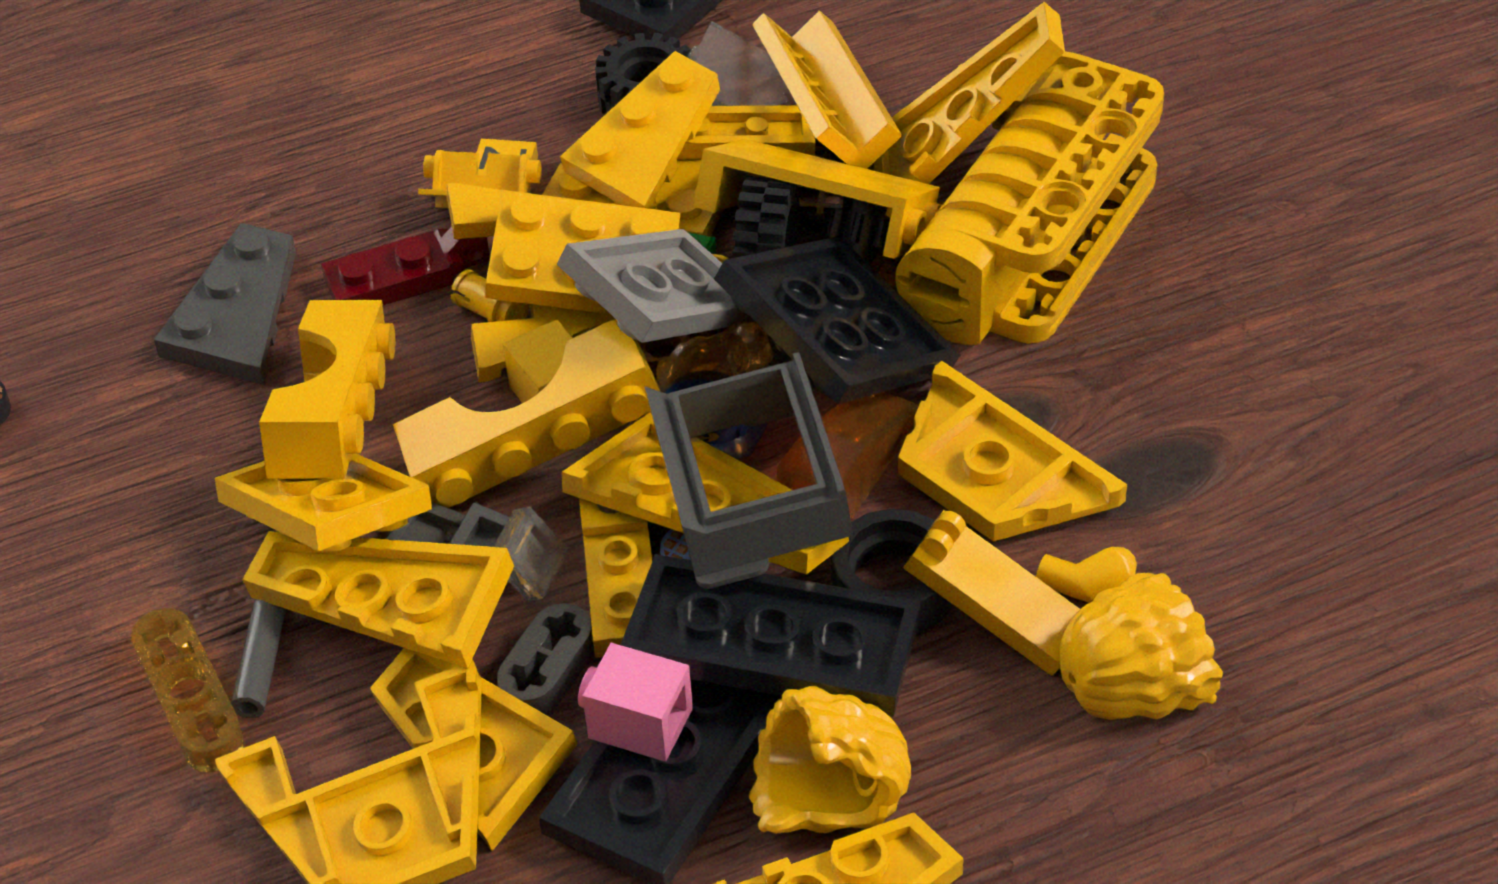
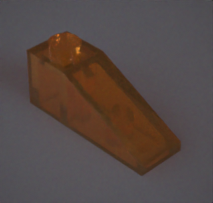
(863, 442)

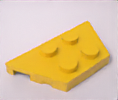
(998, 463)

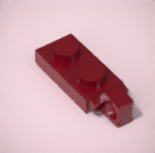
(403, 267)

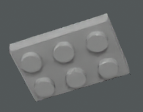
(652, 283)

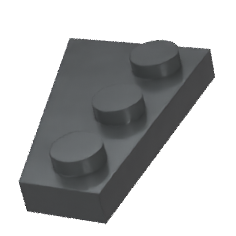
(233, 307)

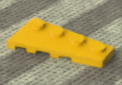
(392, 590)

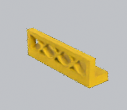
(830, 89)

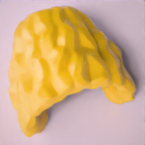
(1139, 652)
(827, 764)

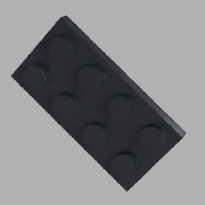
(776, 633)
(651, 811)

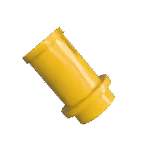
(473, 288)

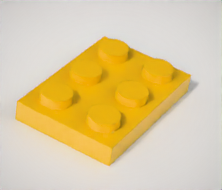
(537, 228)
(326, 511)

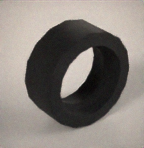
(884, 534)

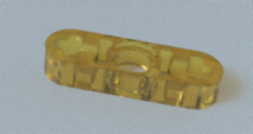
(189, 664)

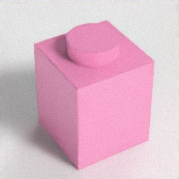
(636, 701)

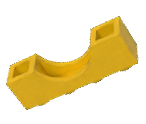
(319, 423)
(472, 450)

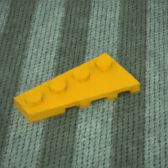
(971, 97)
(633, 479)

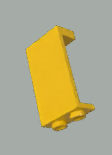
(728, 165)

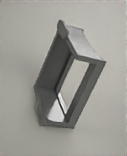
(740, 539)

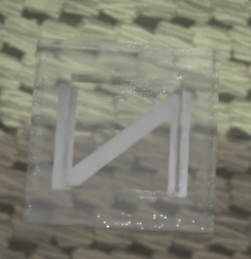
(534, 552)

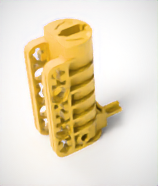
(1031, 203)

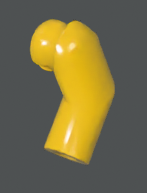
(1089, 577)

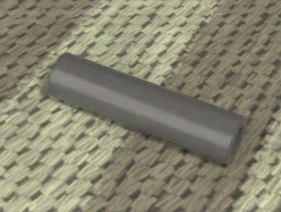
(258, 659)

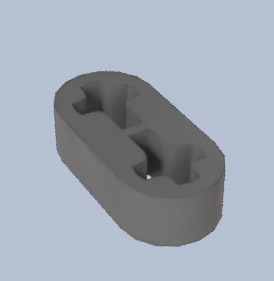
(556, 666)

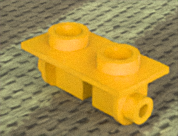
(504, 172)

